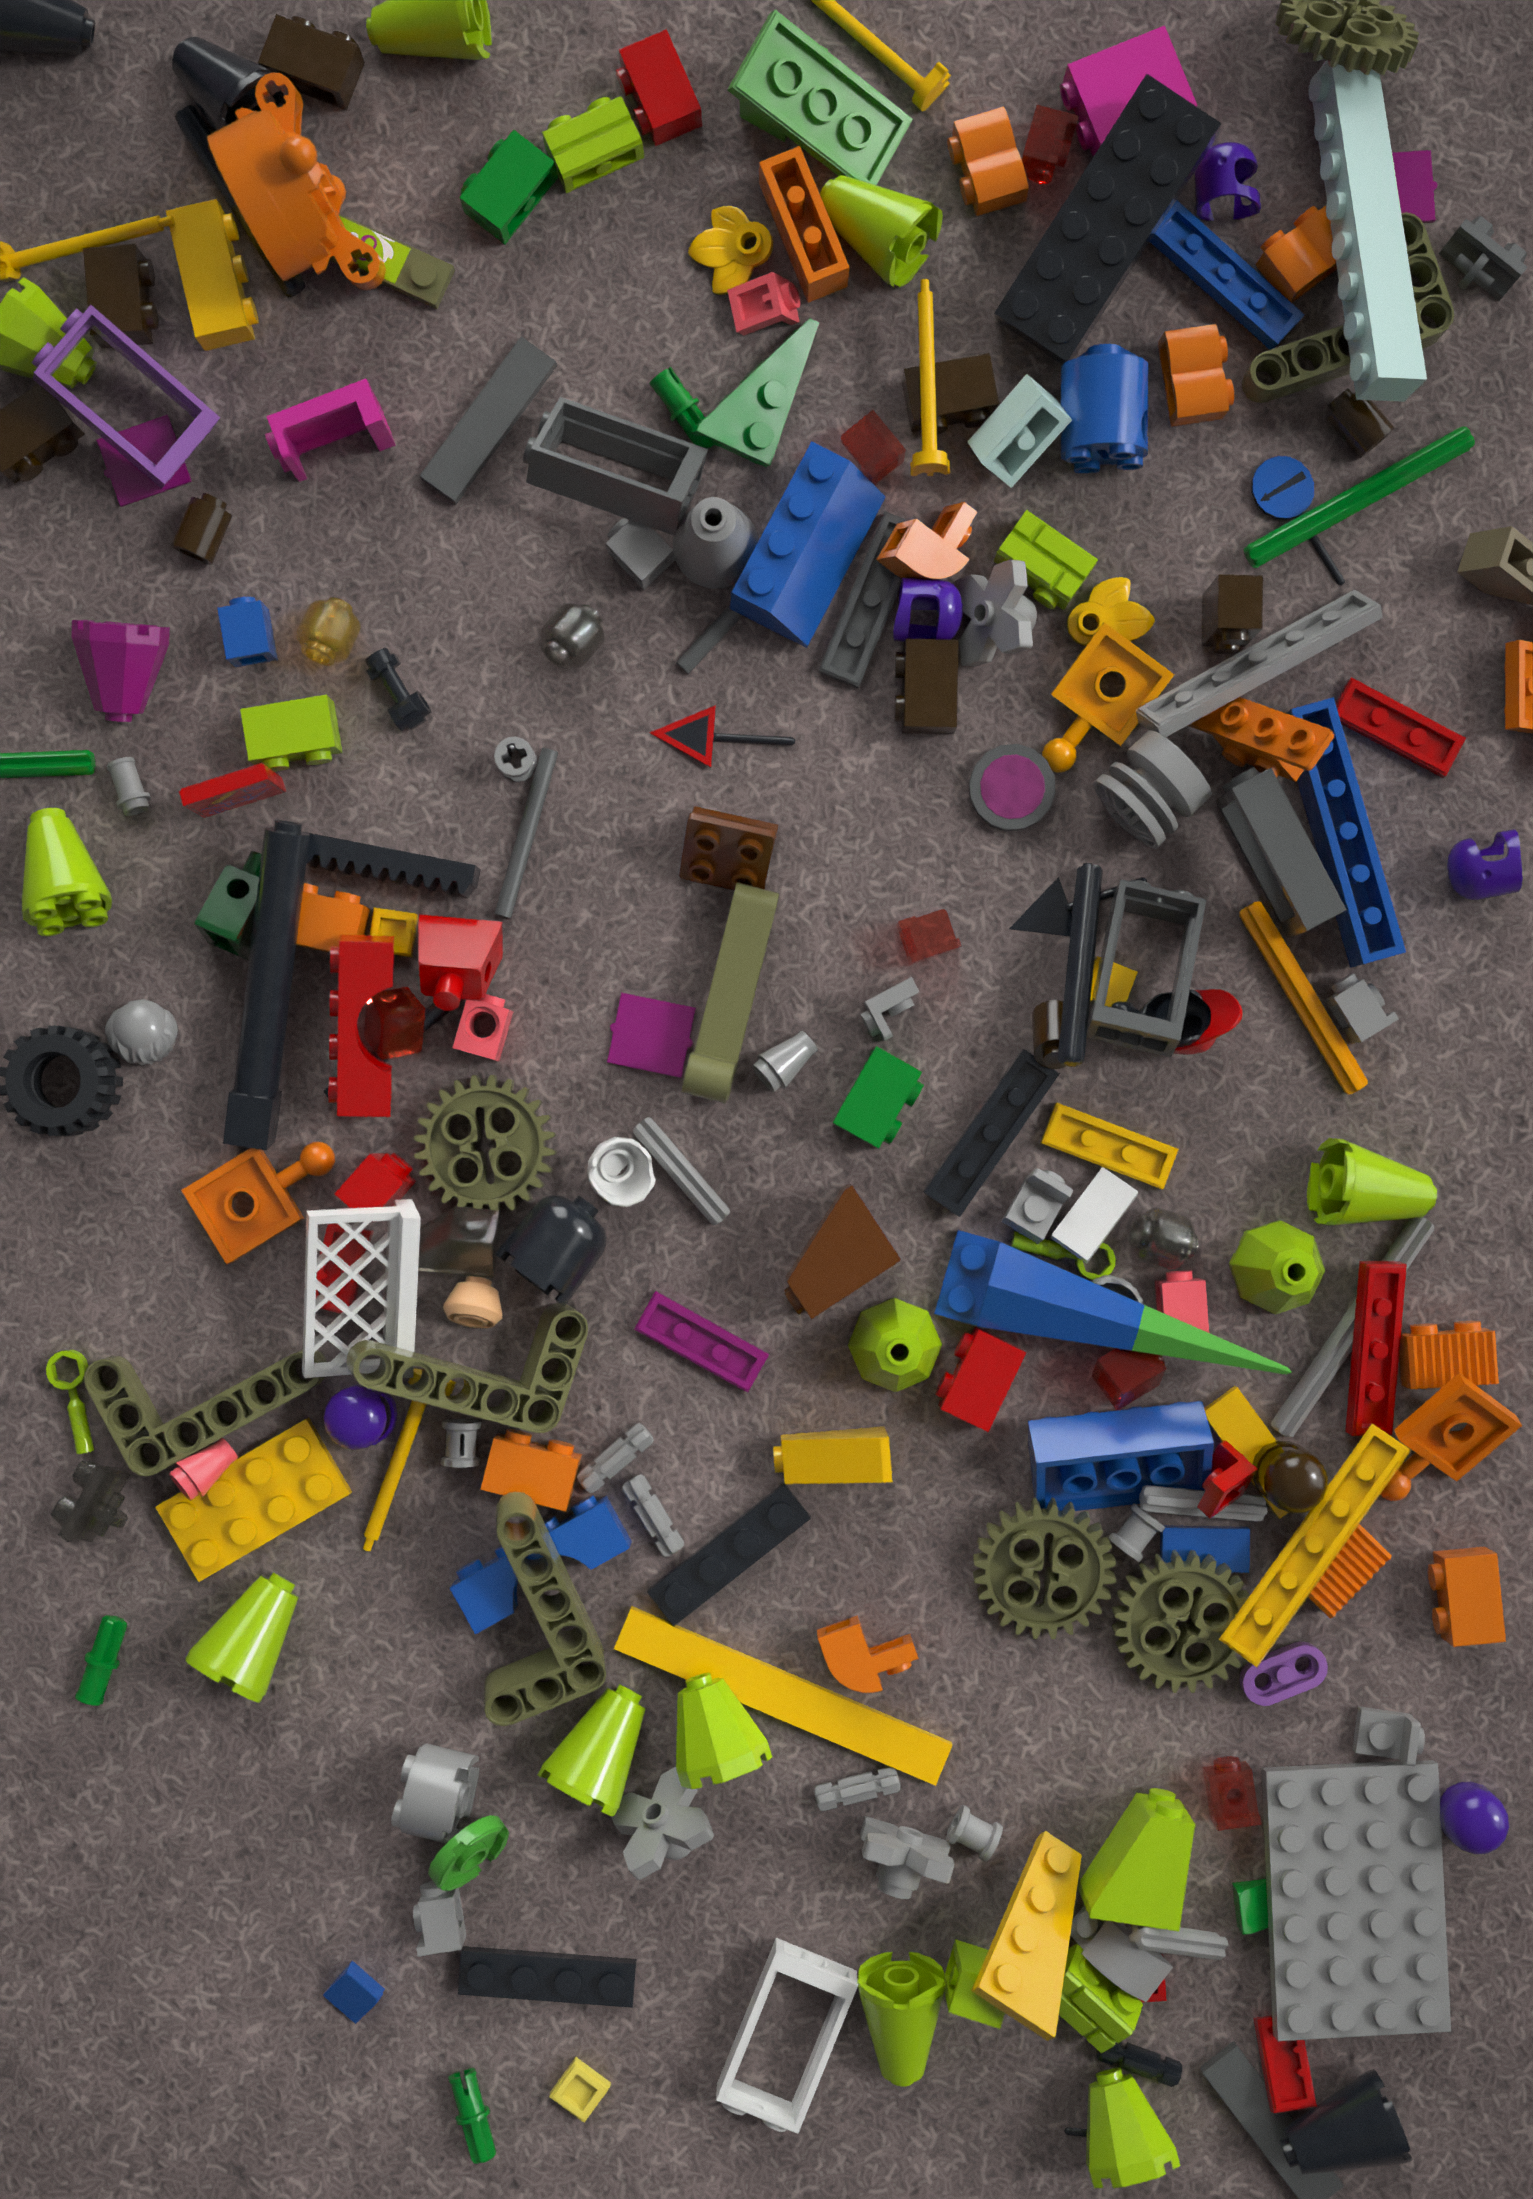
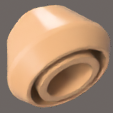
(474, 1303)

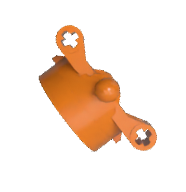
(284, 190)

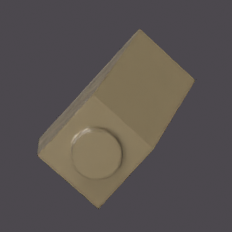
(1500, 563)

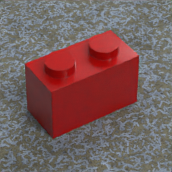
(660, 88)
(377, 1182)
(980, 1378)

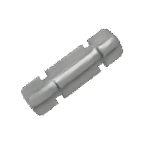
(615, 1458)
(653, 1515)
(857, 1788)

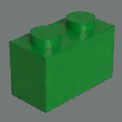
(508, 186)
(878, 1098)

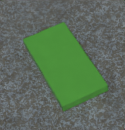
(819, 102)

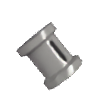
(502, 755)
(453, 1455)
(1136, 1532)
(974, 1833)

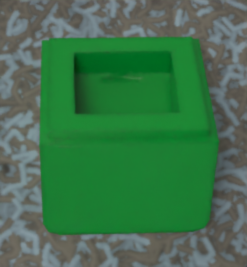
(1251, 1905)

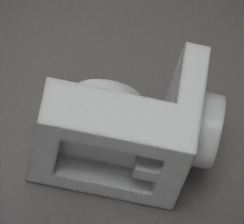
(894, 1000)
(1037, 1204)
(1388, 1735)

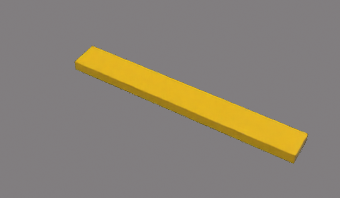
(786, 1696)

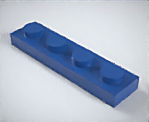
(1226, 276)

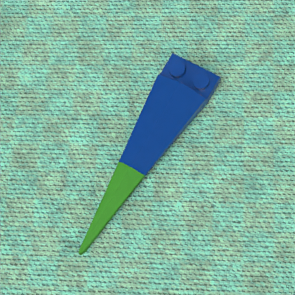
(1022, 1294)

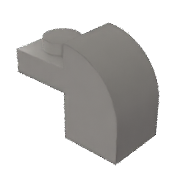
(1110, 1951)

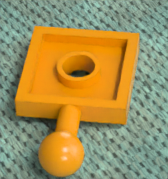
(1082, 694)

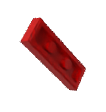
(1398, 728)

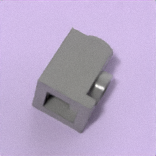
(1358, 1008)
(440, 1919)

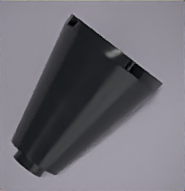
(45, 26)
(218, 80)
(1348, 2131)

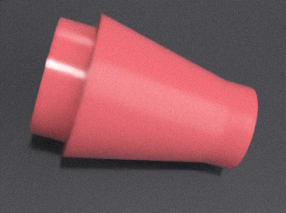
(202, 1469)

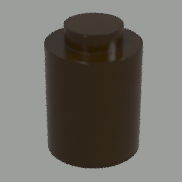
(1358, 422)
(202, 528)
(1046, 1033)

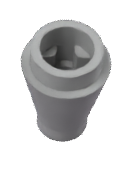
(783, 1062)

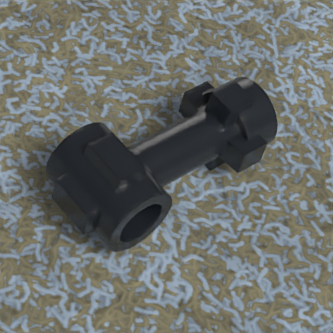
(408, 709)

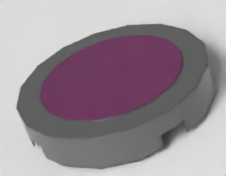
(1012, 787)

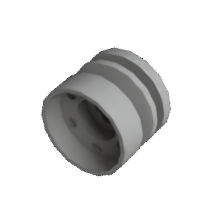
(1160, 782)

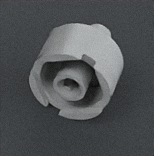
(436, 1792)

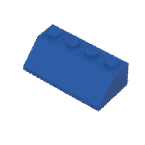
(807, 546)
(1112, 1454)

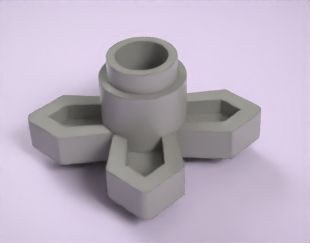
(997, 613)
(661, 1825)
(904, 1856)

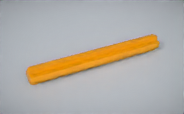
(1303, 998)

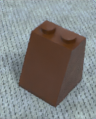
(839, 1256)

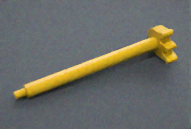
(925, 89)
(12, 261)
(929, 459)
(397, 1464)

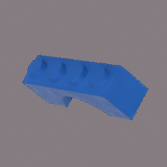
(589, 1535)

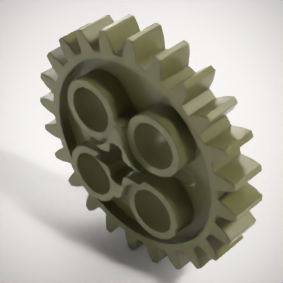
(1349, 33)
(446, 1151)
(1083, 1572)
(1147, 1609)

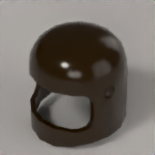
(1293, 1479)

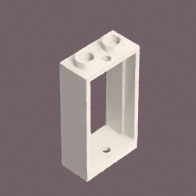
(813, 1970)

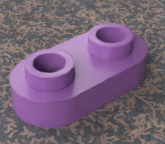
(1283, 1677)

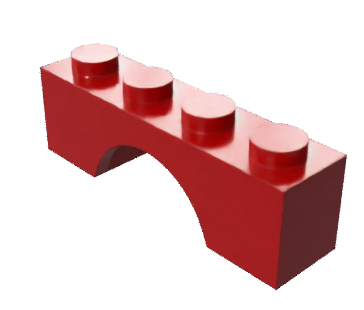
(362, 1080)

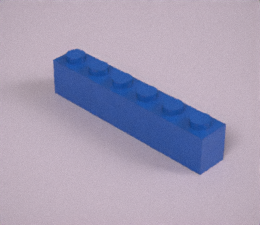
(1347, 845)

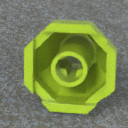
(27, 325)
(1277, 1267)
(888, 1325)
(715, 1734)
(1124, 2133)

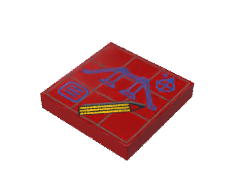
(232, 790)

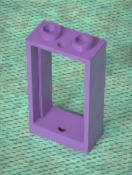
(76, 328)

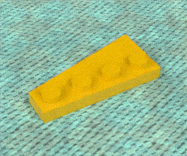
(1032, 1942)

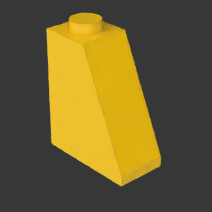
(835, 1457)

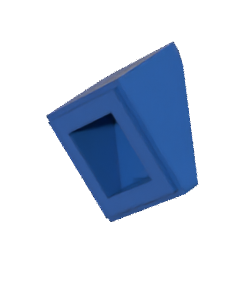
(354, 1992)

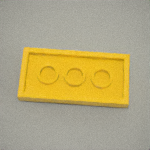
(255, 1500)

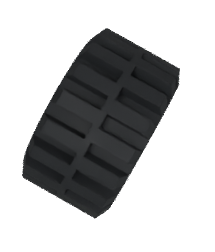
(25, 1075)

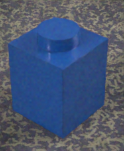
(247, 632)

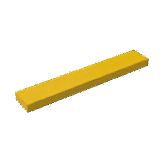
(1314, 1545)

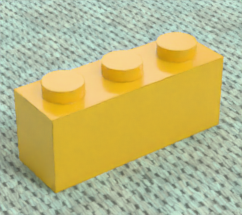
(212, 274)

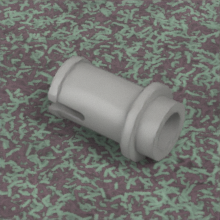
(128, 786)

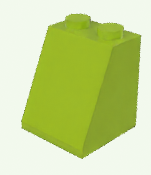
(1142, 1864)

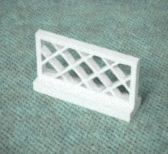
(399, 1283)

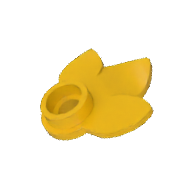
(724, 248)
(1110, 605)

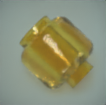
(328, 631)

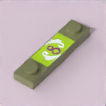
(406, 267)

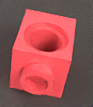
(490, 1046)
(1183, 1298)

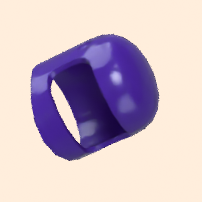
(1223, 174)
(928, 595)
(1484, 879)
(358, 1417)
(1473, 1818)

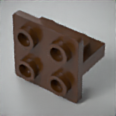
(726, 849)

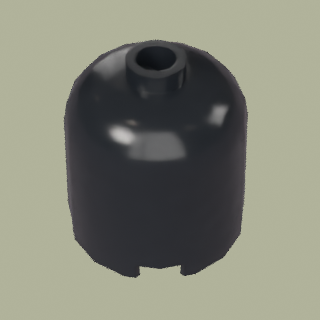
(556, 1245)

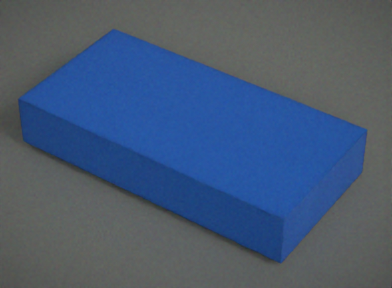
(1224, 1543)

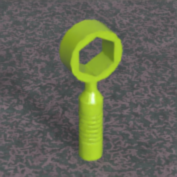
(1055, 1251)
(75, 1408)

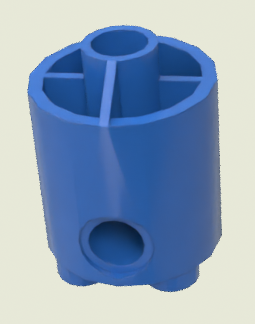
(1108, 409)

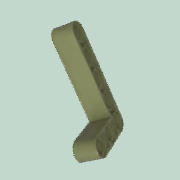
(1323, 348)
(731, 994)
(478, 1383)
(205, 1416)
(553, 1613)

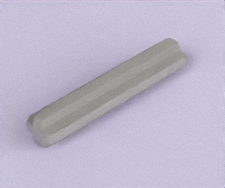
(681, 1171)
(1185, 1502)
(1185, 1942)

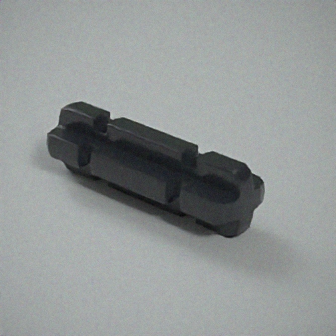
(1143, 2063)

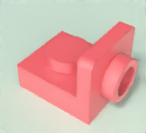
(764, 303)

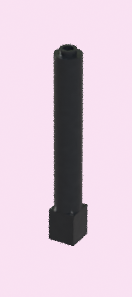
(256, 1096)

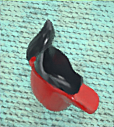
(1206, 1017)

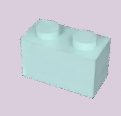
(1019, 431)

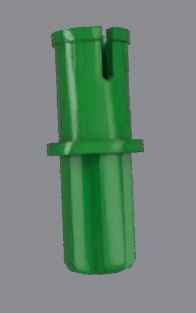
(679, 404)
(101, 1660)
(473, 2116)

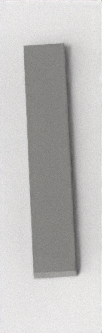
(1259, 663)

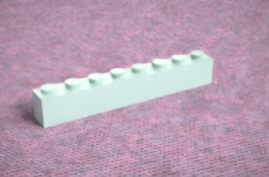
(1367, 234)

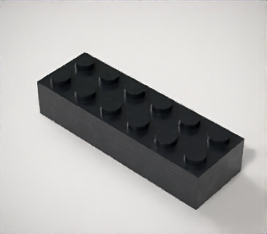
(1108, 220)

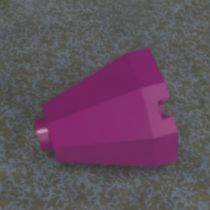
(119, 664)

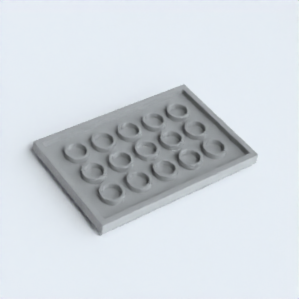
(1355, 1900)

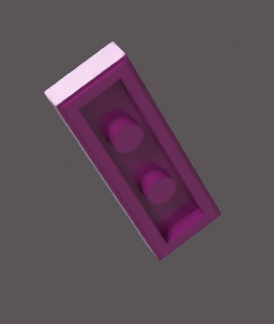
(701, 1341)

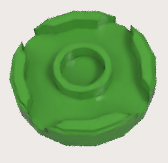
(462, 1854)

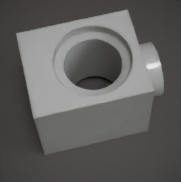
(639, 551)

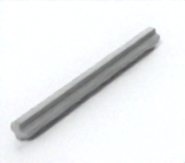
(1340, 1341)

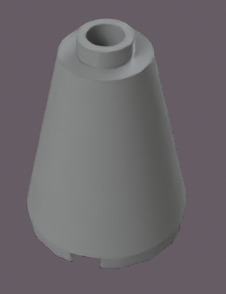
(714, 543)

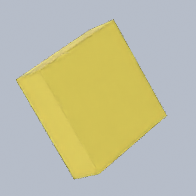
(580, 2089)

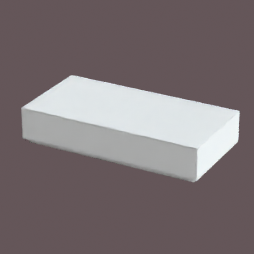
(1094, 1215)

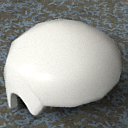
(609, 1161)

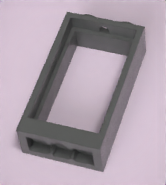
(621, 442)
(1279, 851)
(1130, 1028)

